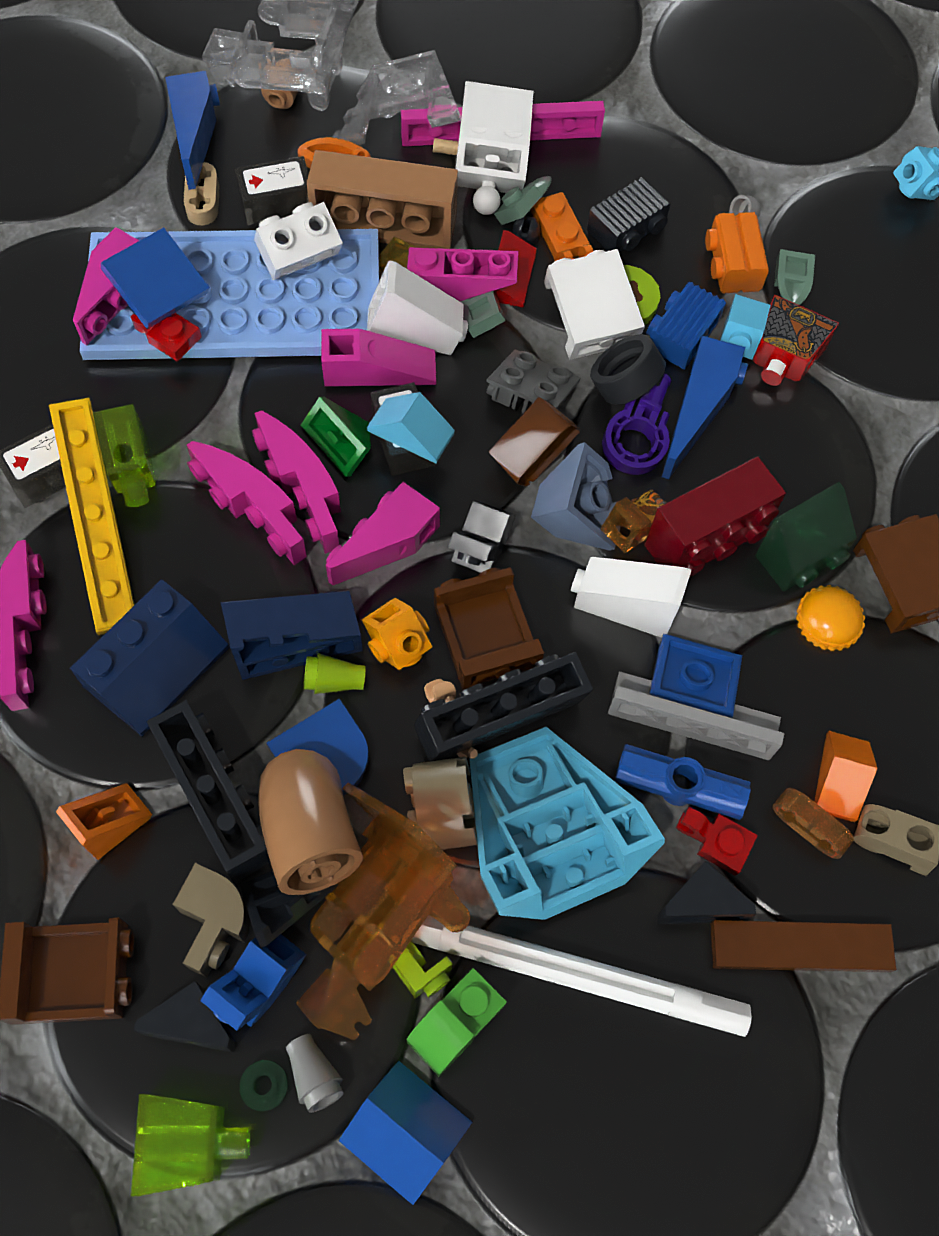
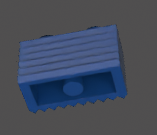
(686, 320)

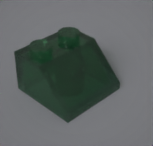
(808, 539)

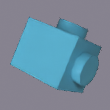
(745, 324)

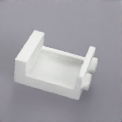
(594, 301)

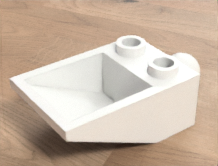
(493, 142)

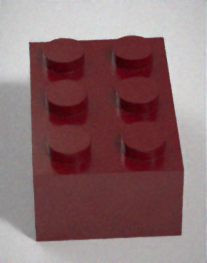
(715, 517)

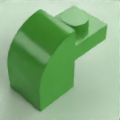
(455, 1022)

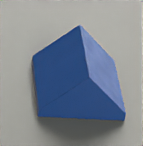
(405, 1132)

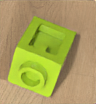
(416, 980)

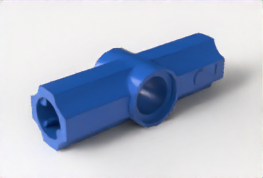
(708, 791)

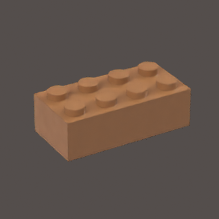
(387, 195)

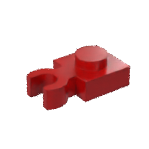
(171, 336)

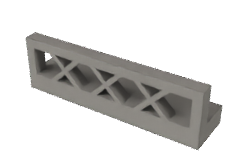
(746, 732)

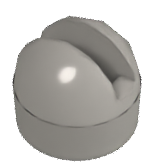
(744, 204)

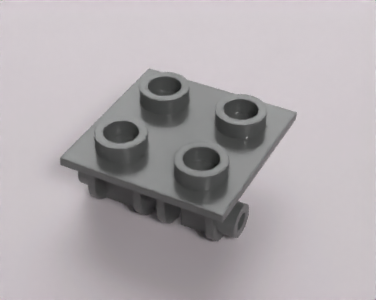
(528, 378)

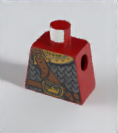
(791, 341)

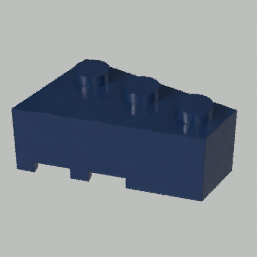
(283, 631)

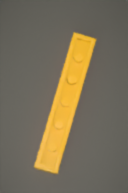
(92, 512)

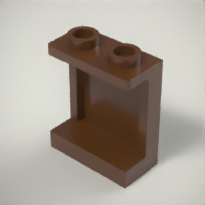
(907, 568)
(485, 627)
(65, 972)

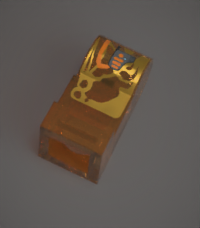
(634, 515)

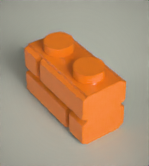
(737, 252)

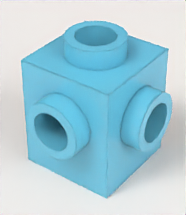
(919, 173)

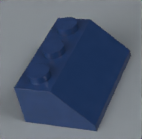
(150, 657)

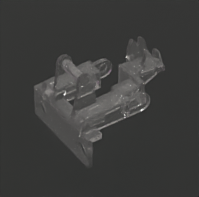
(261, 66)

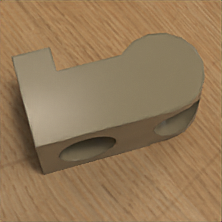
(899, 837)

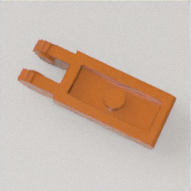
(560, 227)

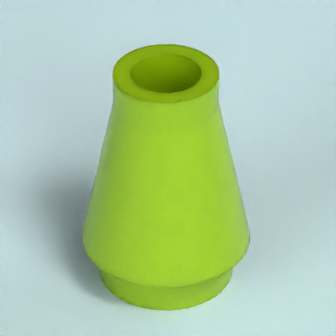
(331, 674)

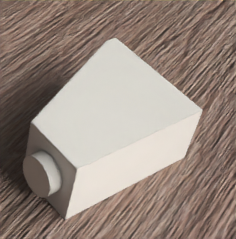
(415, 311)
(631, 592)

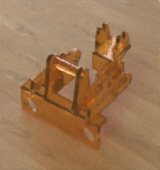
(388, 899)

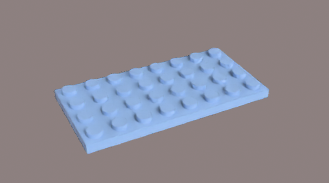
(246, 308)

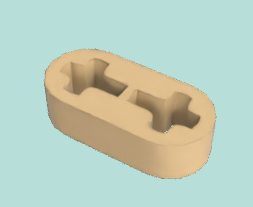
(207, 193)

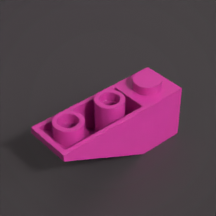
(464, 271)
(98, 297)
(373, 359)
(390, 534)

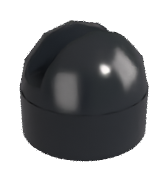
(534, 229)

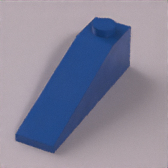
(194, 119)
(709, 386)

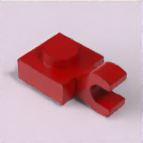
(722, 840)

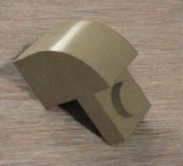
(222, 911)

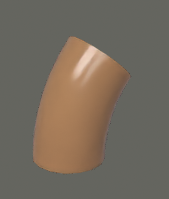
(306, 823)

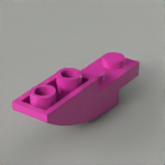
(303, 474)
(248, 491)
(19, 614)

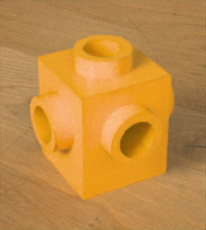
(397, 634)

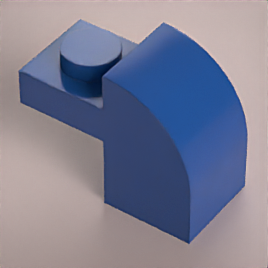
(254, 982)

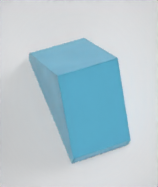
(413, 425)

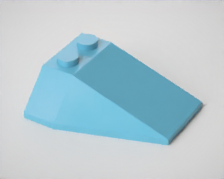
(553, 827)

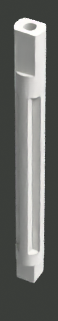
(588, 976)

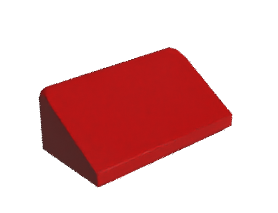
(516, 293)

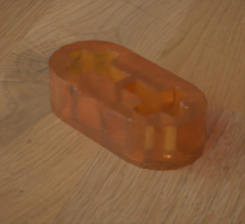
(813, 823)

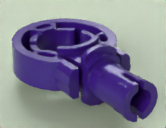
(644, 422)

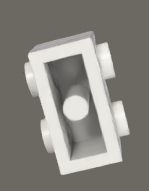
(297, 239)

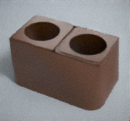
(534, 442)

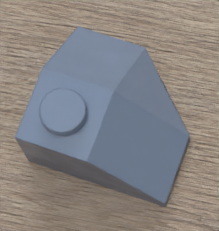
(577, 499)

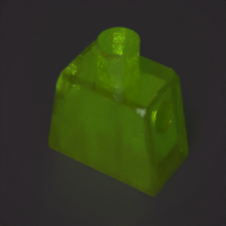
(126, 453)
(182, 1144)

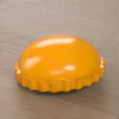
(830, 618)

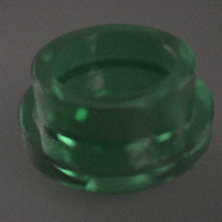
(274, 1096)

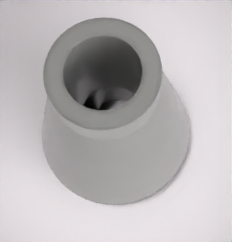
(313, 1074)

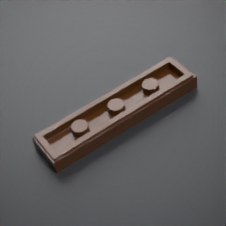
(802, 946)

